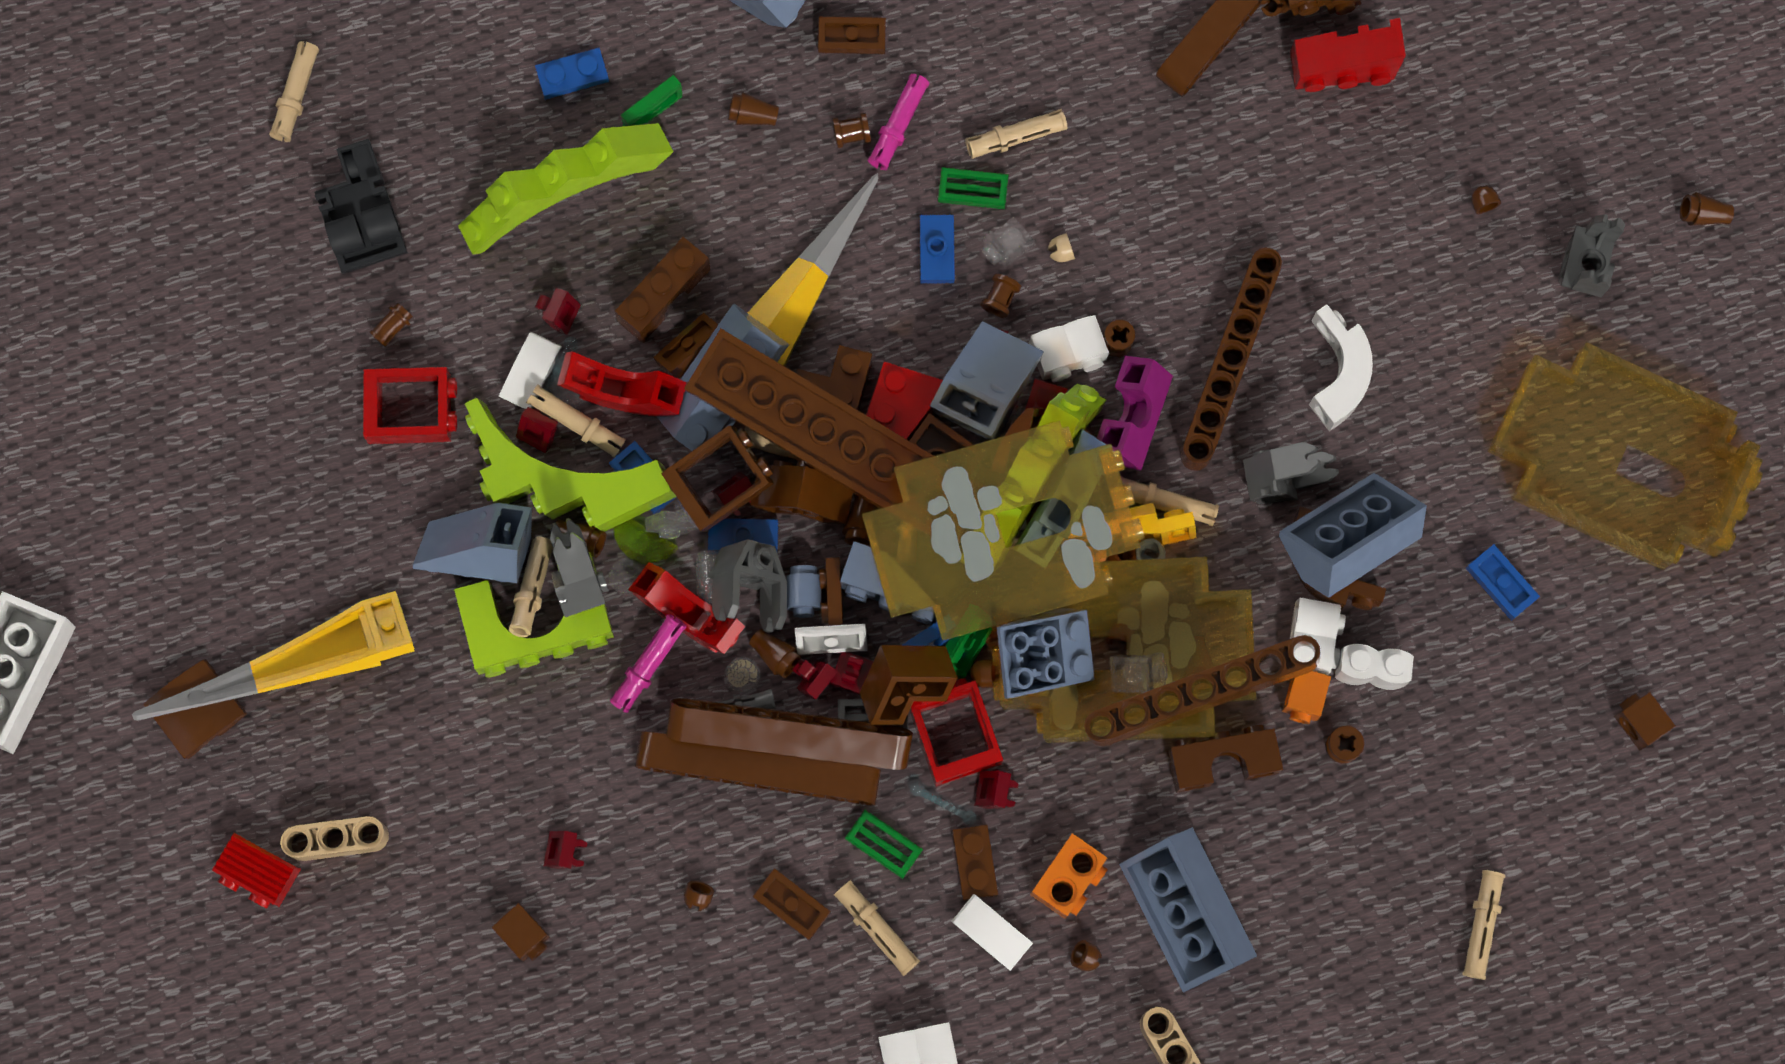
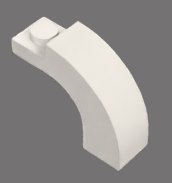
(1354, 373)

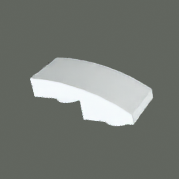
(529, 369)
(992, 932)

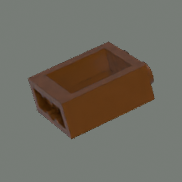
(688, 496)

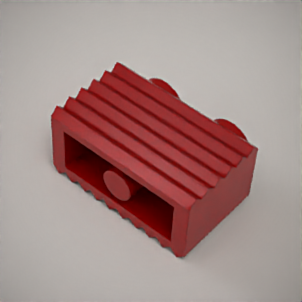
(256, 871)

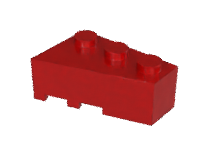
(1348, 59)

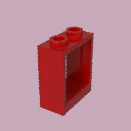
(372, 406)
(968, 765)

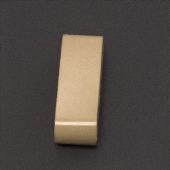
(318, 833)
(1170, 1037)

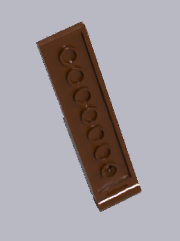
(803, 419)

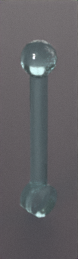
(570, 345)
(968, 817)

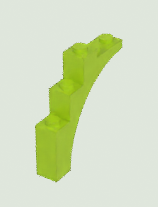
(561, 174)
(1073, 410)
(607, 496)

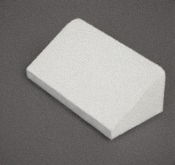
(831, 639)

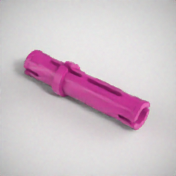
(893, 133)
(639, 675)

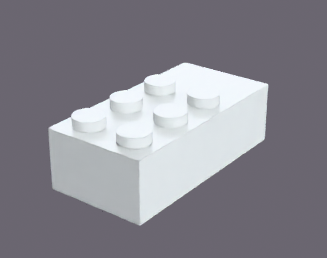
(29, 653)

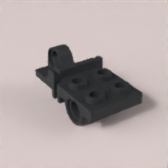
(359, 214)

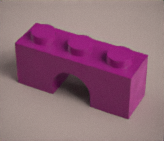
(1144, 391)

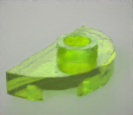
(642, 545)

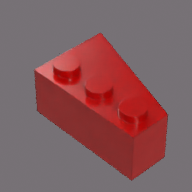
(902, 399)

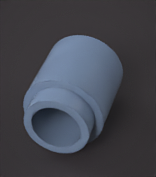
(803, 591)

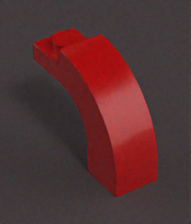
(622, 390)
(668, 596)

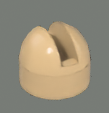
(1064, 250)

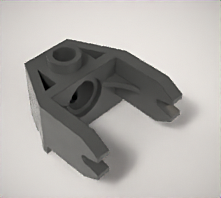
(1595, 246)
(1279, 472)
(752, 567)
(576, 580)

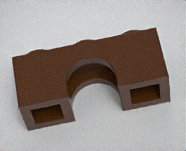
(648, 302)
(1254, 750)

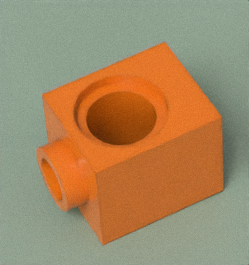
(1306, 697)

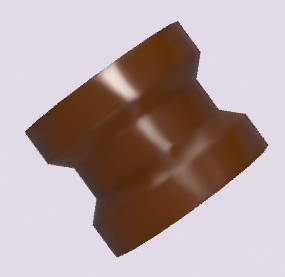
(1339, 749)

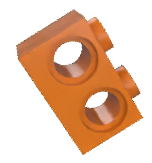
(1062, 872)

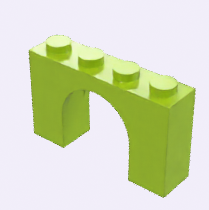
(496, 648)

